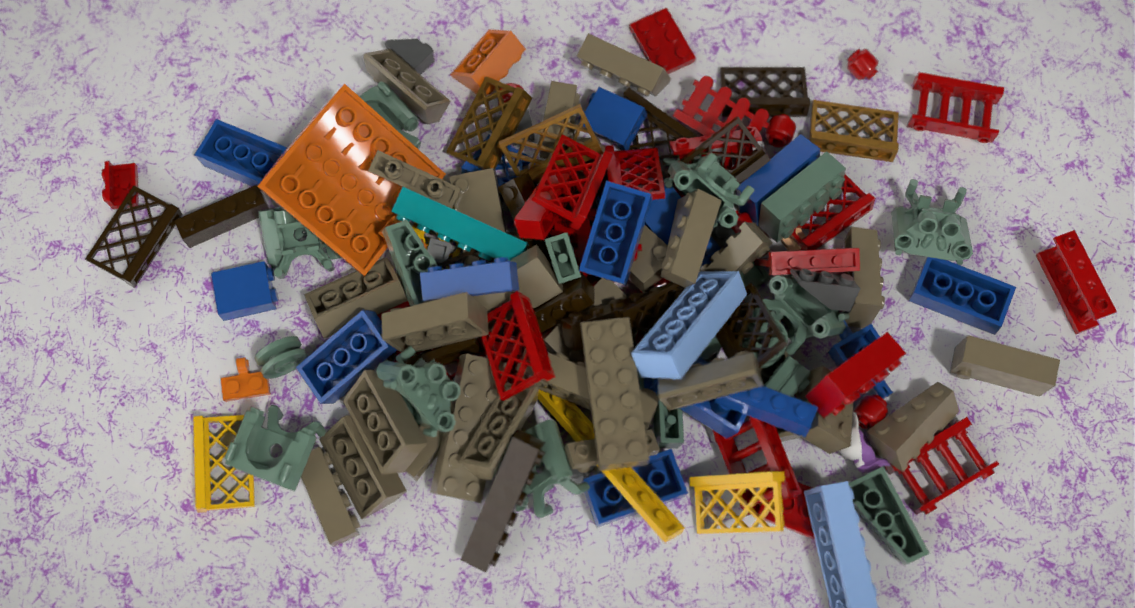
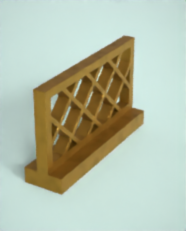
(503, 128)
(852, 143)
(536, 171)

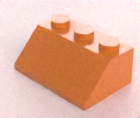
(489, 58)

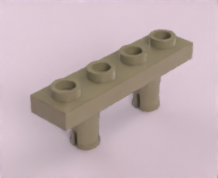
(414, 179)
(584, 454)

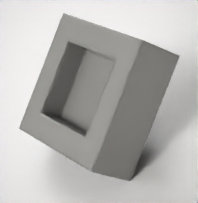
(439, 250)

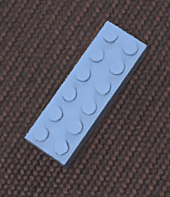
(689, 325)
(840, 546)

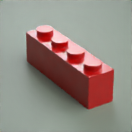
(537, 221)

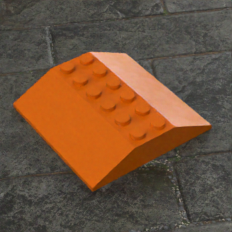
(328, 182)

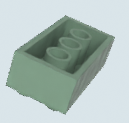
(802, 197)

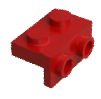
(118, 183)

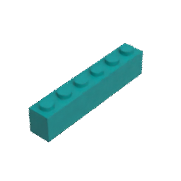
(456, 226)

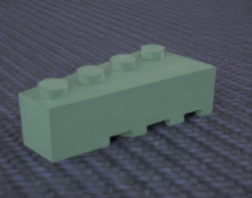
(409, 258)
(887, 516)

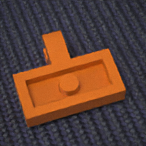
(245, 384)

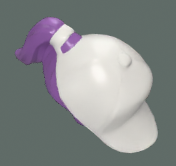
(861, 452)

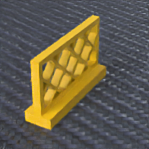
(203, 470)
(742, 482)

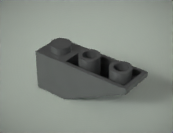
(833, 290)

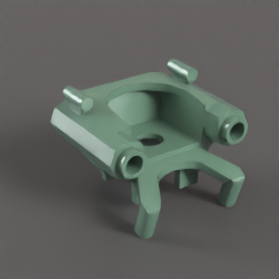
(393, 110)
(712, 179)
(931, 230)
(282, 247)
(801, 312)
(425, 388)
(253, 444)
(556, 469)

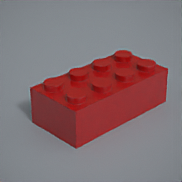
(856, 376)

